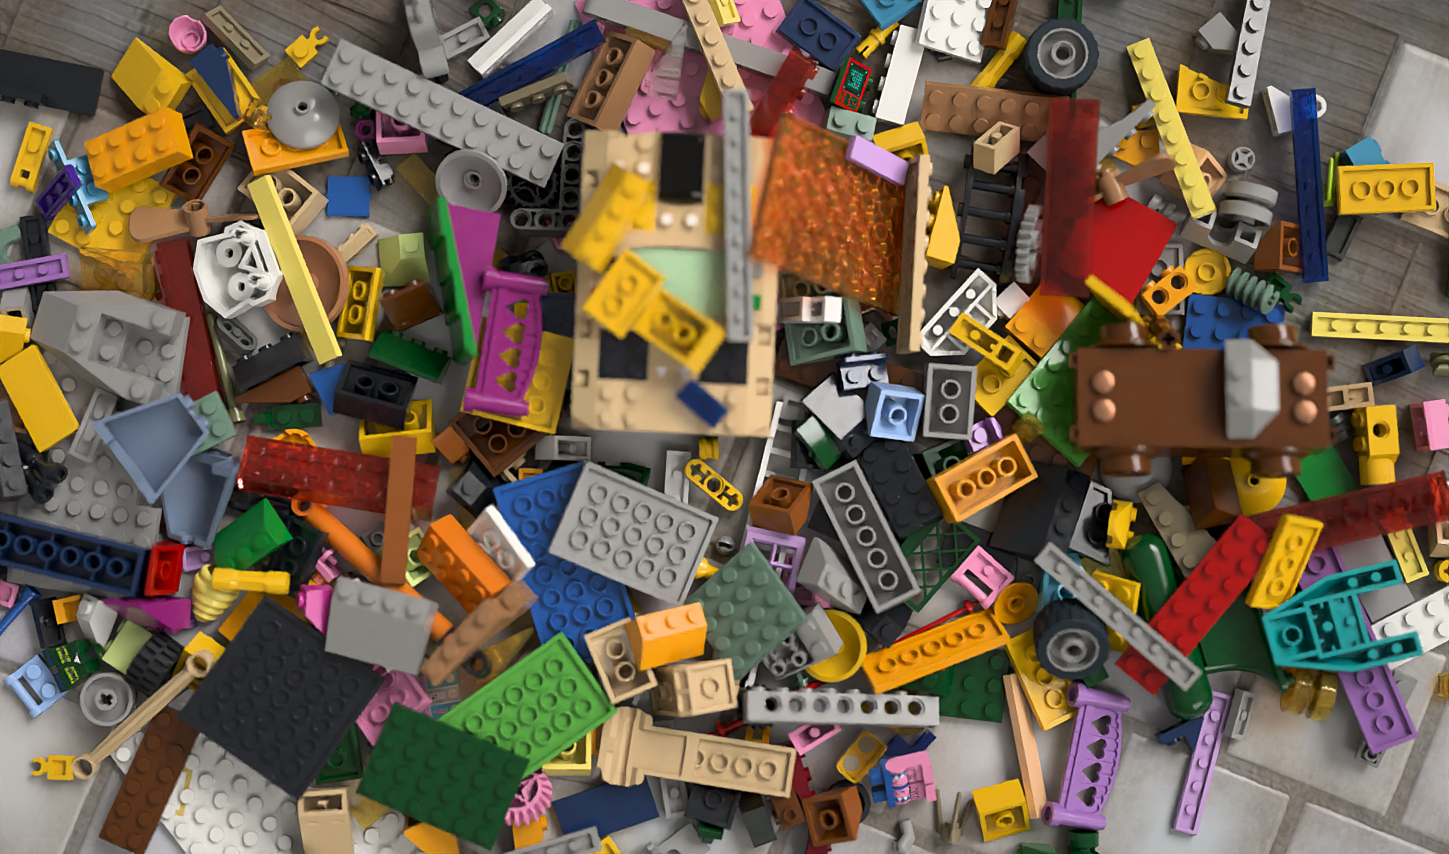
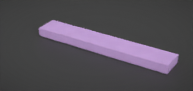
(1202, 766)

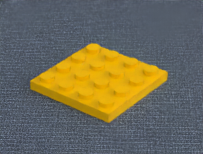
(113, 217)
(548, 383)

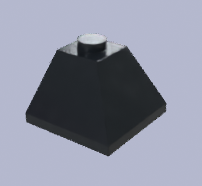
(475, 488)
(884, 626)

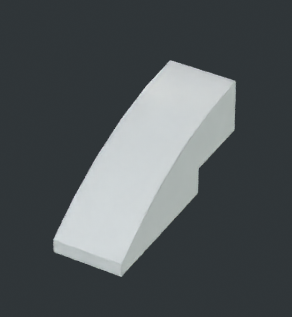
(808, 310)

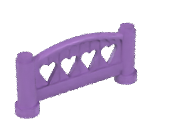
(1090, 706)

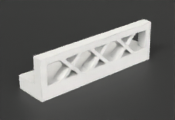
(510, 37)

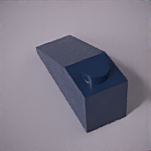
(219, 76)

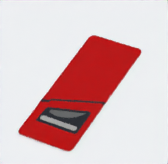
(158, 291)

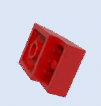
(164, 568)

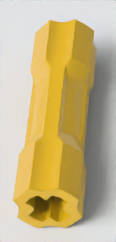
(1001, 62)
(267, 582)

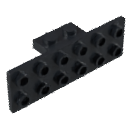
(49, 83)

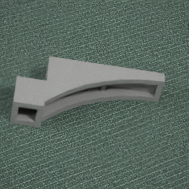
(1108, 136)

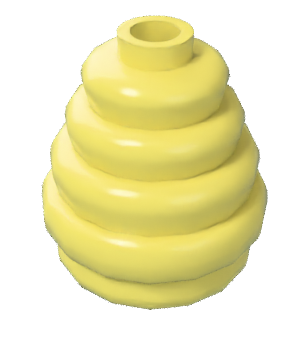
(205, 600)

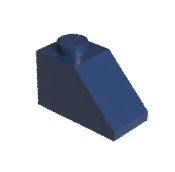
(1393, 365)

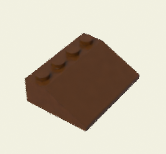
(496, 441)

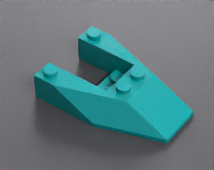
(1326, 626)

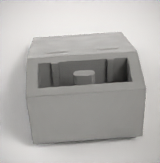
(806, 646)

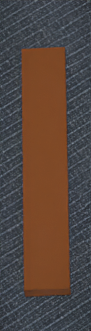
(398, 510)

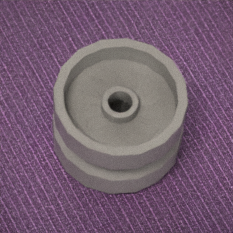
(1248, 203)
(96, 701)

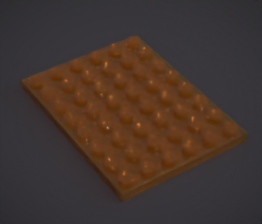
(829, 217)

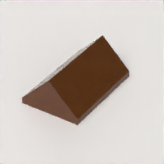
(196, 175)
(1211, 492)

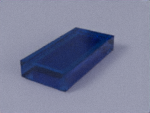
(702, 403)

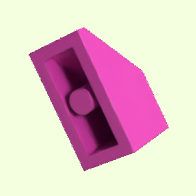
(315, 604)

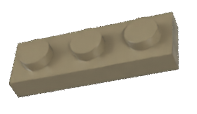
(235, 38)
(536, 92)

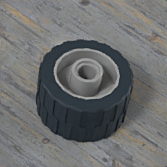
(1060, 56)
(1070, 639)

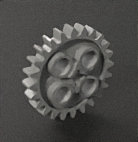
(1029, 244)

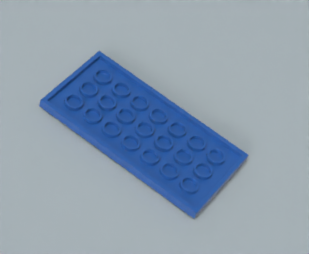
(569, 595)

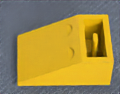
(941, 230)

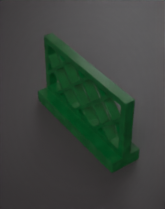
(912, 542)

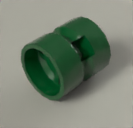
(1082, 841)

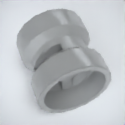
(1160, 206)

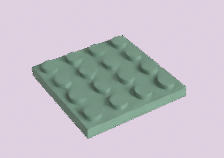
(747, 610)

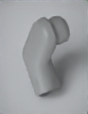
(907, 838)

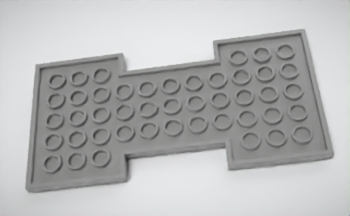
(102, 494)

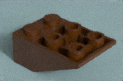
(412, 305)

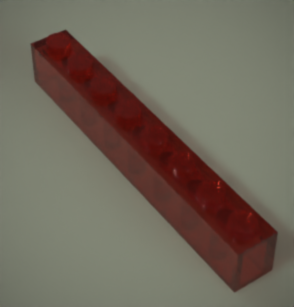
(184, 295)

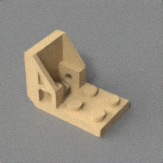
(693, 688)

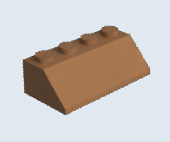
(611, 82)

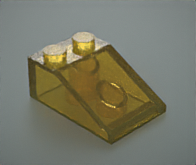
(118, 271)
(503, 653)

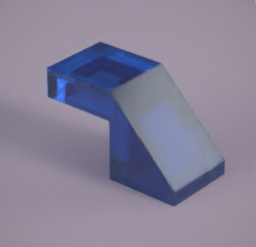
(898, 746)

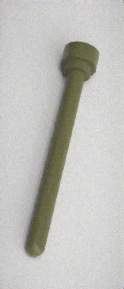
(235, 413)

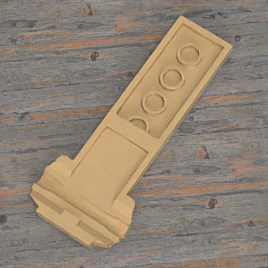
(637, 748)

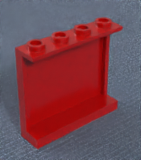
(1127, 245)

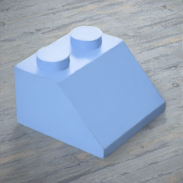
(893, 410)

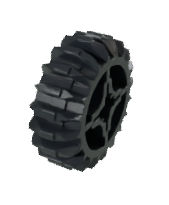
(522, 187)

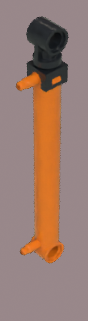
(369, 565)

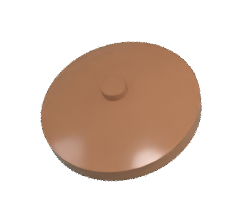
(329, 278)

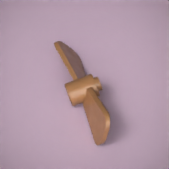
(1112, 185)
(157, 223)

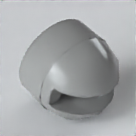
(723, 550)

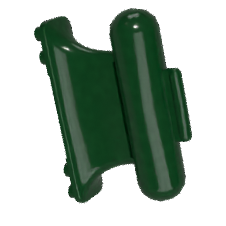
(1231, 644)

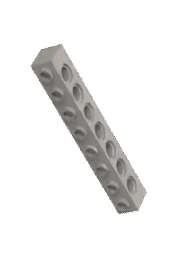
(755, 712)

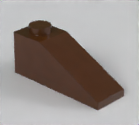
(286, 388)

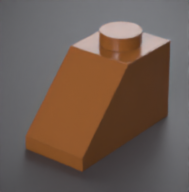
(452, 446)

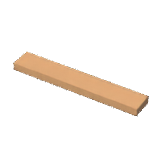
(1025, 746)

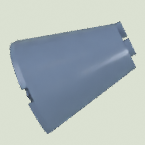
(154, 440)
(199, 496)

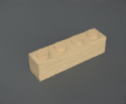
(357, 242)

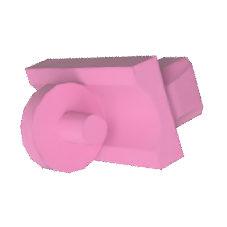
(327, 567)

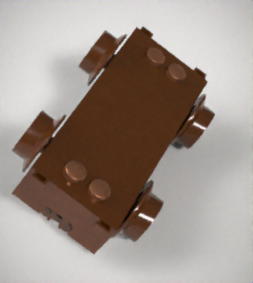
(1173, 403)

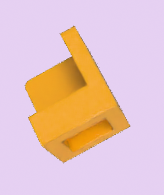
(67, 608)

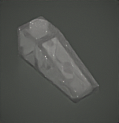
(666, 71)

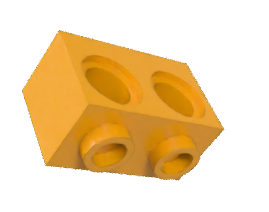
(1170, 295)

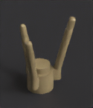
(951, 830)

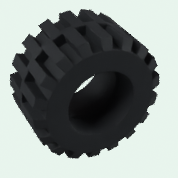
(154, 664)

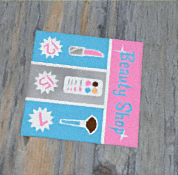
(443, 696)

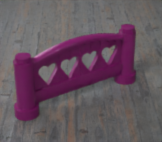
(507, 289)

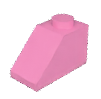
(809, 736)

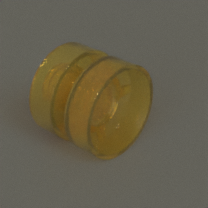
(1311, 694)

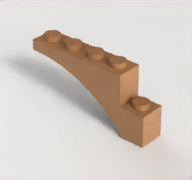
(478, 629)

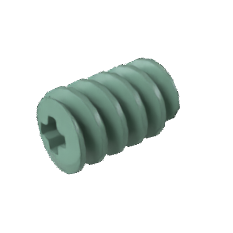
(1250, 292)

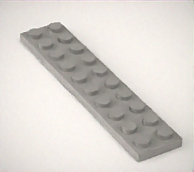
(441, 113)

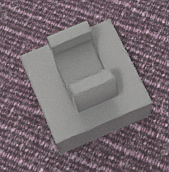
(873, 337)

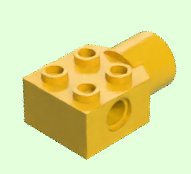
(1379, 450)

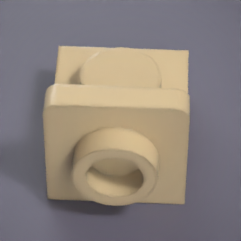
(507, 475)

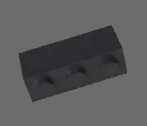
(271, 361)
(375, 394)

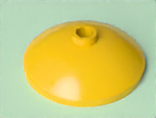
(1257, 497)
(850, 655)

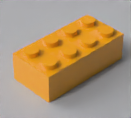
(138, 150)
(981, 478)

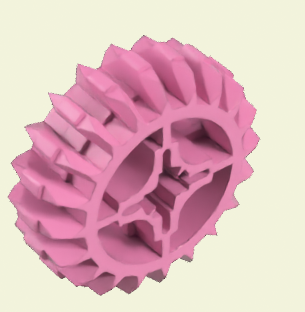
(522, 809)

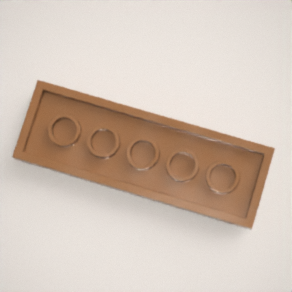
(977, 109)

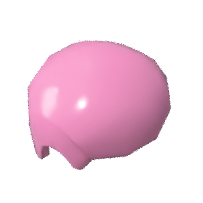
(187, 34)

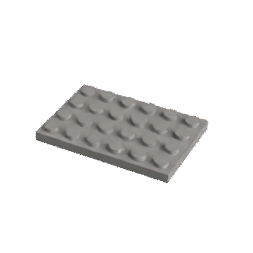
(633, 534)

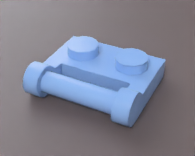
(41, 680)

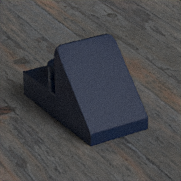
(1186, 728)

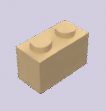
(996, 147)

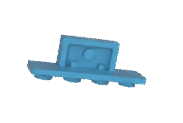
(87, 194)

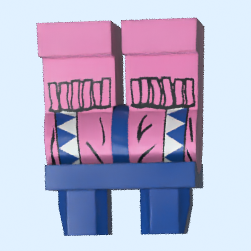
(903, 779)

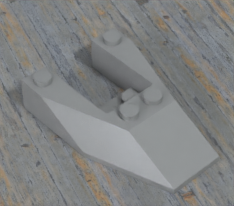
(92, 332)

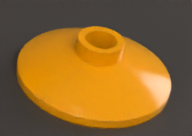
(1015, 603)

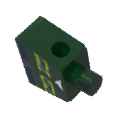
(73, 662)

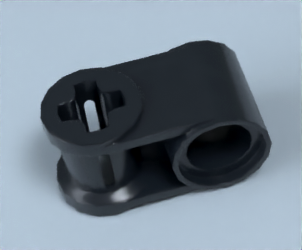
(524, 264)

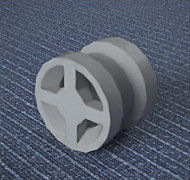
(1245, 157)

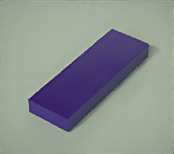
(58, 192)

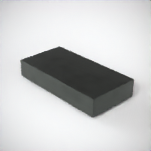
(1341, 235)

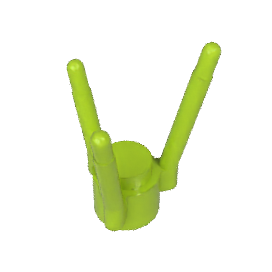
(1329, 190)

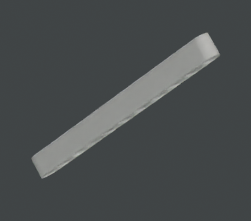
(745, 54)

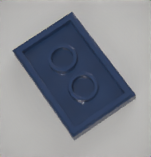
(818, 33)

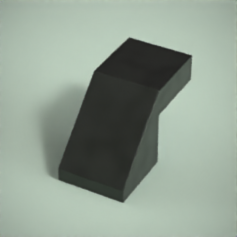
(756, 818)

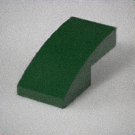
(819, 442)

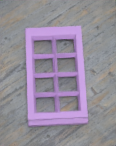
(781, 540)

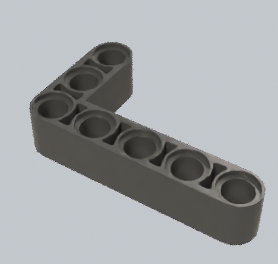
(567, 190)

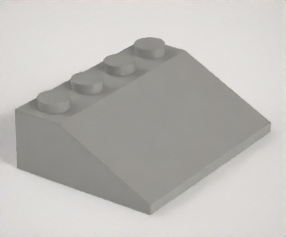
(379, 625)

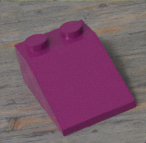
(154, 611)

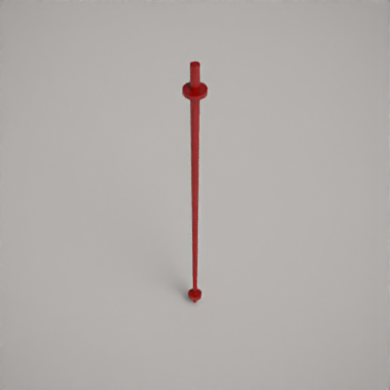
(723, 731)

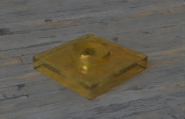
(283, 72)

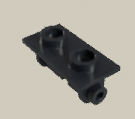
(377, 174)

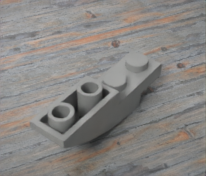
(1406, 686)

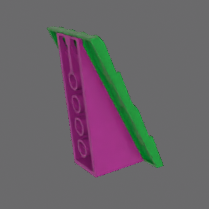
(462, 248)

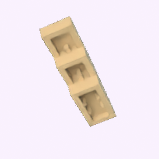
(1350, 396)

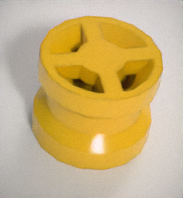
(708, 448)
(1441, 570)

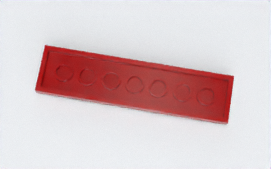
(1201, 598)

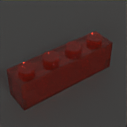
(783, 92)

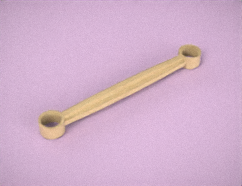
(142, 714)

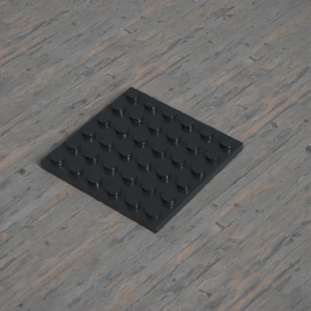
(281, 698)

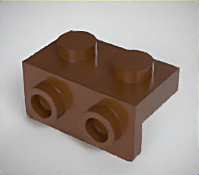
(787, 810)

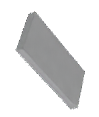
(1383, 601)

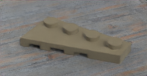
(1176, 528)

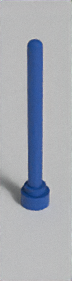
(27, 595)

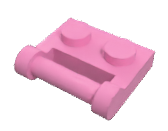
(988, 571)

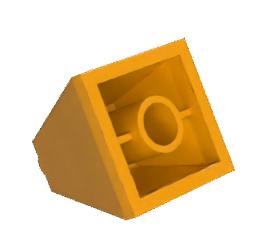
(430, 839)

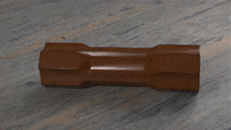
(1163, 332)

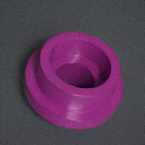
(358, 129)

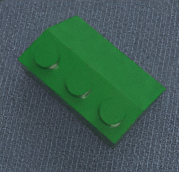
(250, 538)

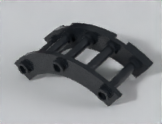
(1010, 217)

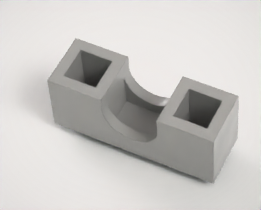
(1234, 243)

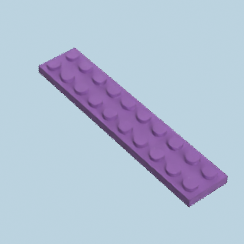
(1371, 690)

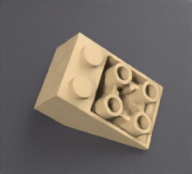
(326, 821)

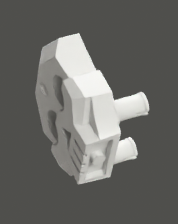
(222, 275)

